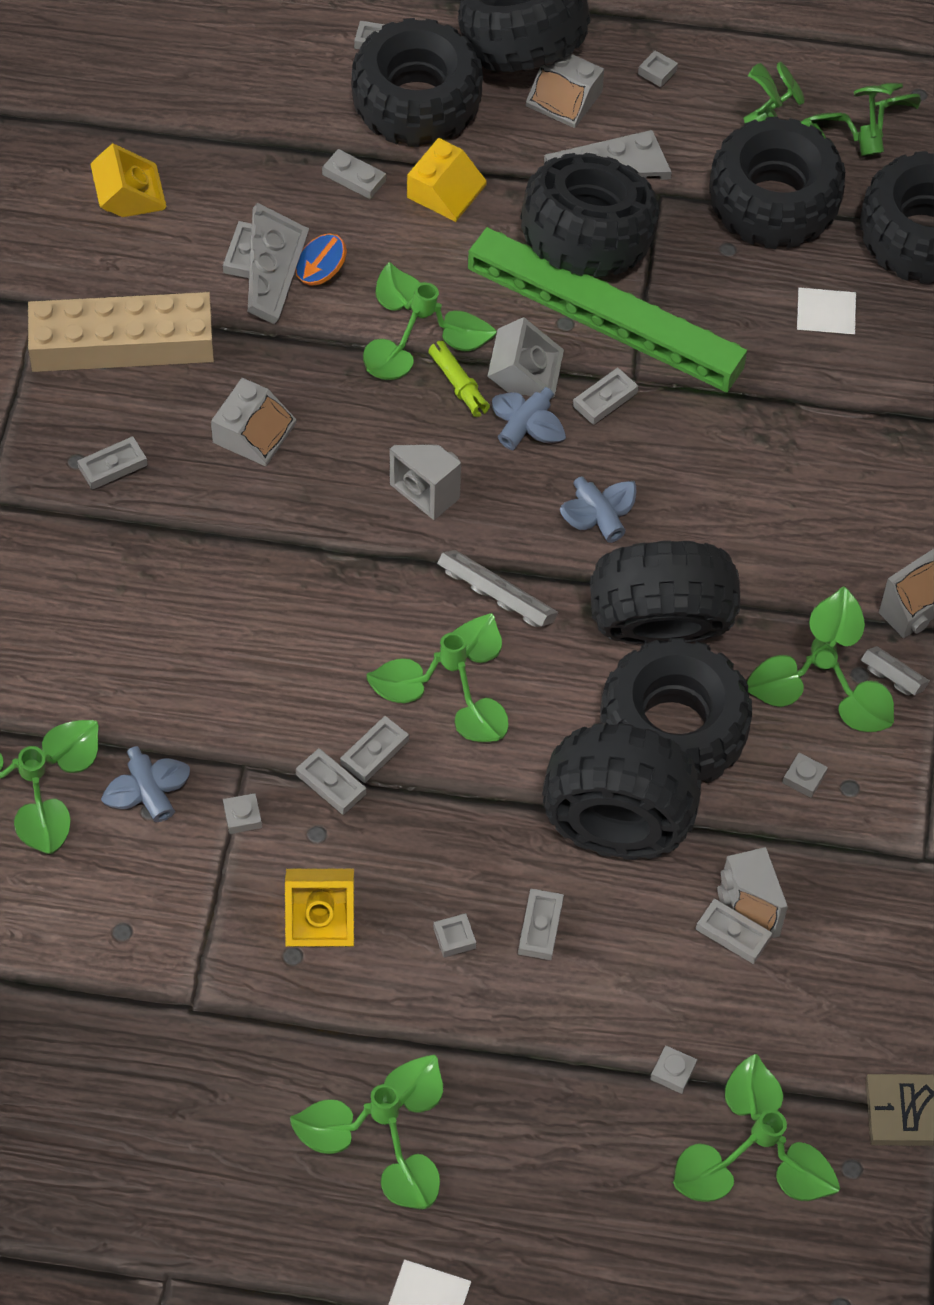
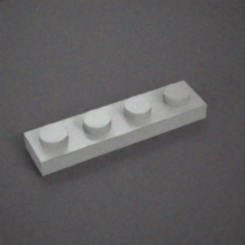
(488, 583)

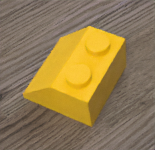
(445, 180)
(127, 183)
(319, 907)

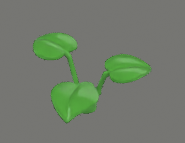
(763, 77)
(871, 135)
(402, 290)
(832, 621)
(480, 642)
(75, 750)
(415, 1084)
(755, 1091)

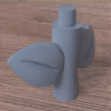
(528, 417)
(600, 508)
(147, 784)

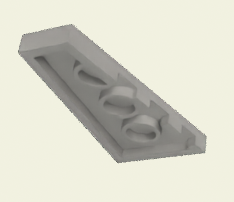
(635, 150)
(273, 260)

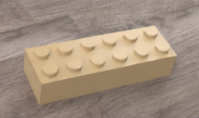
(120, 332)

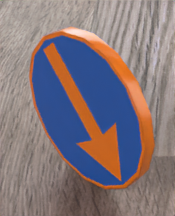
(321, 259)

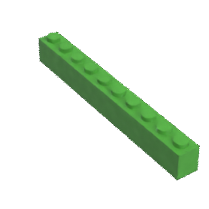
(608, 310)

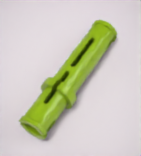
(465, 387)

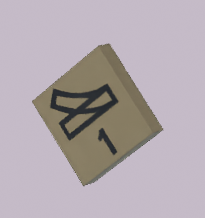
(901, 1109)

